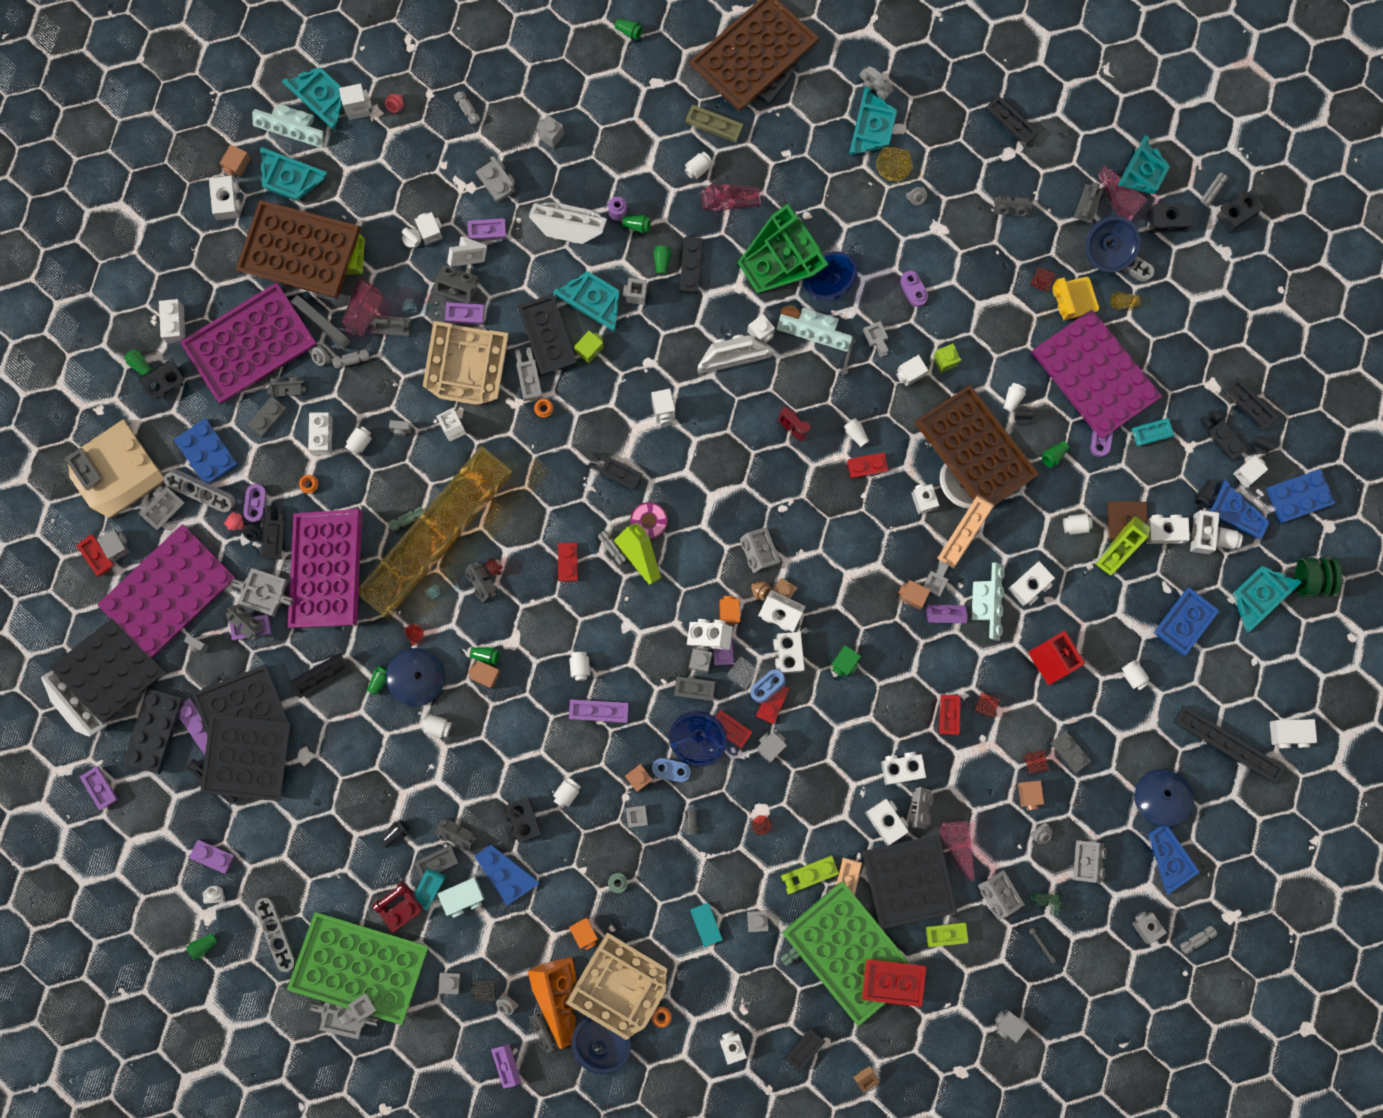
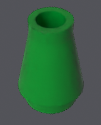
(629, 28)
(638, 223)
(662, 257)
(137, 361)
(1054, 454)
(487, 655)
(378, 680)
(201, 946)

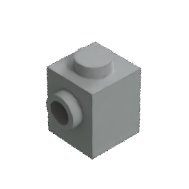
(550, 131)
(635, 291)
(113, 544)
(700, 660)
(771, 745)
(1148, 927)
(1010, 1026)

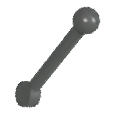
(844, 370)
(1032, 931)

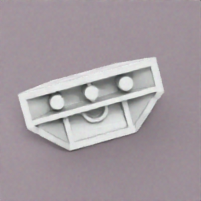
(567, 222)
(733, 353)
(70, 706)

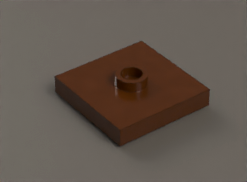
(1121, 513)

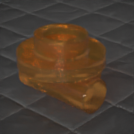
(790, 311)

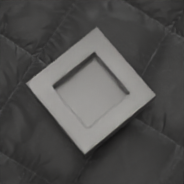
(400, 427)
(195, 645)
(636, 816)
(757, 921)
(449, 983)

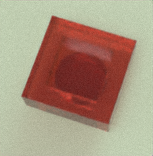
(1042, 279)
(987, 705)
(1036, 761)

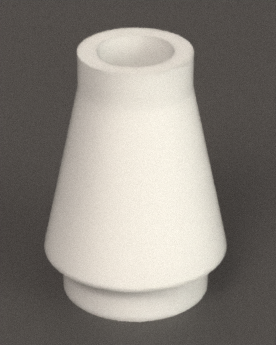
(1014, 396)
(856, 432)

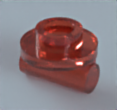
(414, 633)

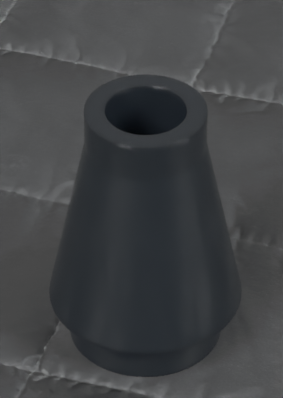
(1205, 495)
(396, 832)

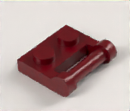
(789, 420)
(401, 912)

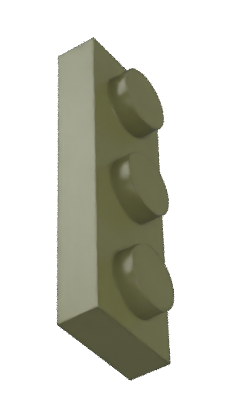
(714, 123)

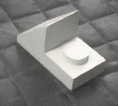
(466, 253)
(451, 424)

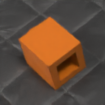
(729, 610)
(584, 934)

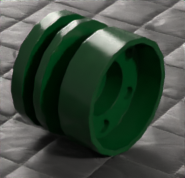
(1318, 577)

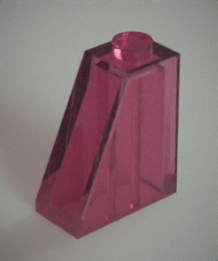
(362, 307)

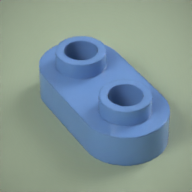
(767, 685)
(671, 770)

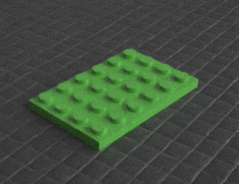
(836, 941)
(349, 960)

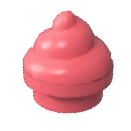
(394, 103)
(234, 521)

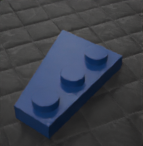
(1238, 513)
(1171, 859)
(505, 875)

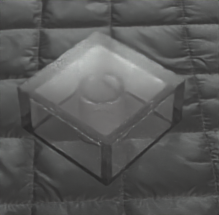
(742, 673)

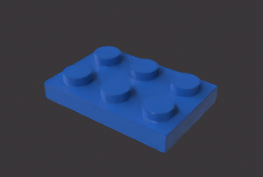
(205, 452)
(1300, 496)
(1186, 621)

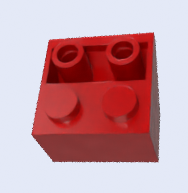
(1056, 658)

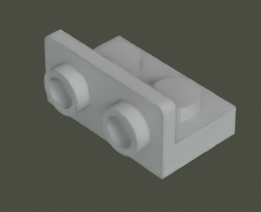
(496, 180)
(160, 507)
(759, 549)
(1089, 861)
(1001, 895)

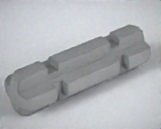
(467, 108)
(1214, 189)
(351, 358)
(612, 547)
(1198, 940)

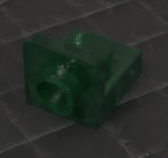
(1045, 899)

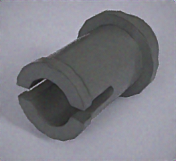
(691, 822)

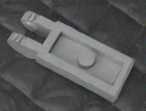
(528, 376)

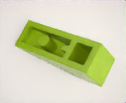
(1124, 545)
(638, 549)

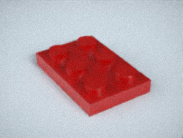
(893, 982)

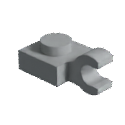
(876, 336)
(935, 581)
(360, 1009)

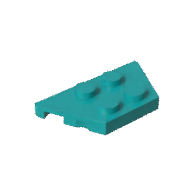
(318, 93)
(873, 124)
(1145, 169)
(288, 176)
(592, 298)
(1261, 595)

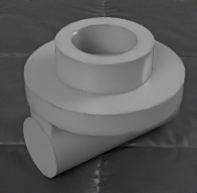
(917, 196)
(320, 356)
(1042, 834)
(506, 1004)

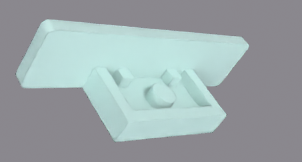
(289, 123)
(816, 328)
(987, 601)

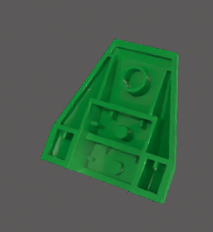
(782, 253)

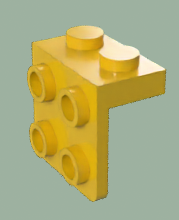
(1074, 297)

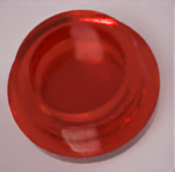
(494, 566)
(761, 825)

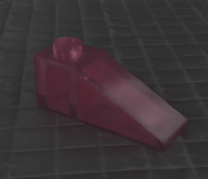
(727, 197)
(1124, 200)
(958, 841)

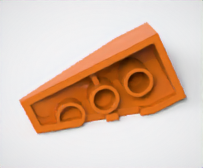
(552, 985)

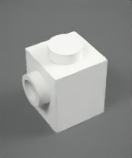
(429, 227)
(761, 329)
(912, 371)
(1251, 470)
(924, 498)
(732, 1047)

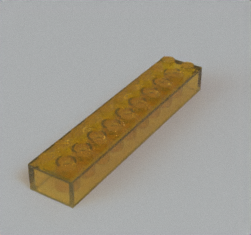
(434, 532)

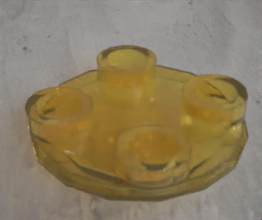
(894, 163)

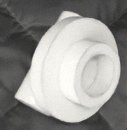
(411, 237)
(213, 895)

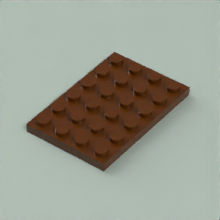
(754, 52)
(298, 249)
(976, 447)

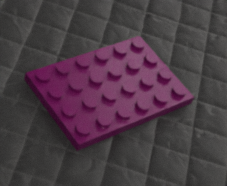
(248, 343)
(1096, 374)
(325, 569)
(166, 591)

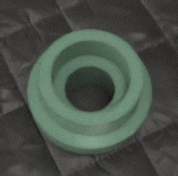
(612, 887)

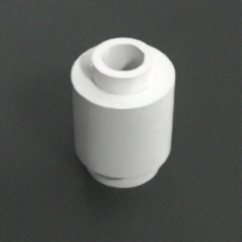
(698, 165)
(358, 440)
(1077, 524)
(1228, 538)
(579, 666)
(1135, 675)
(436, 726)
(566, 793)

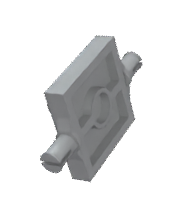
(262, 592)
(332, 1023)

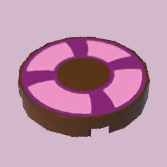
(651, 518)

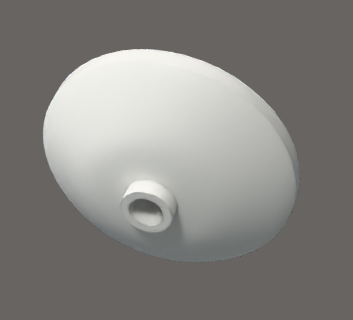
(953, 490)

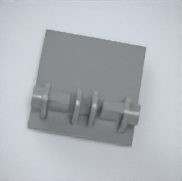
(924, 801)

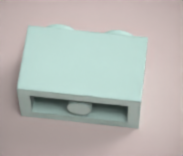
(461, 897)

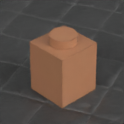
(235, 161)
(913, 594)
(484, 674)
(638, 778)
(1030, 794)

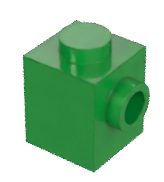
(845, 662)

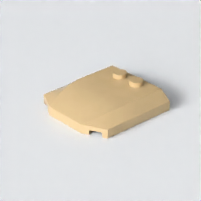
(465, 363)
(125, 470)
(619, 987)

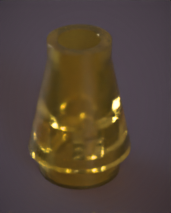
(1124, 300)

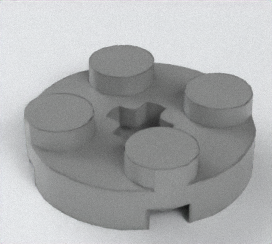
(874, 81)

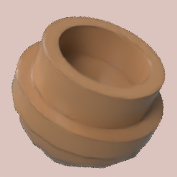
(760, 590)

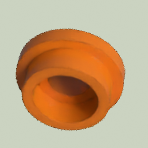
(543, 402)
(308, 478)
(666, 1021)

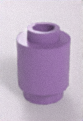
(617, 208)

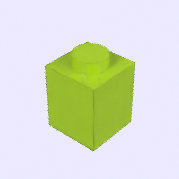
(589, 346)
(946, 358)

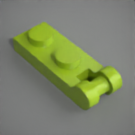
(810, 874)

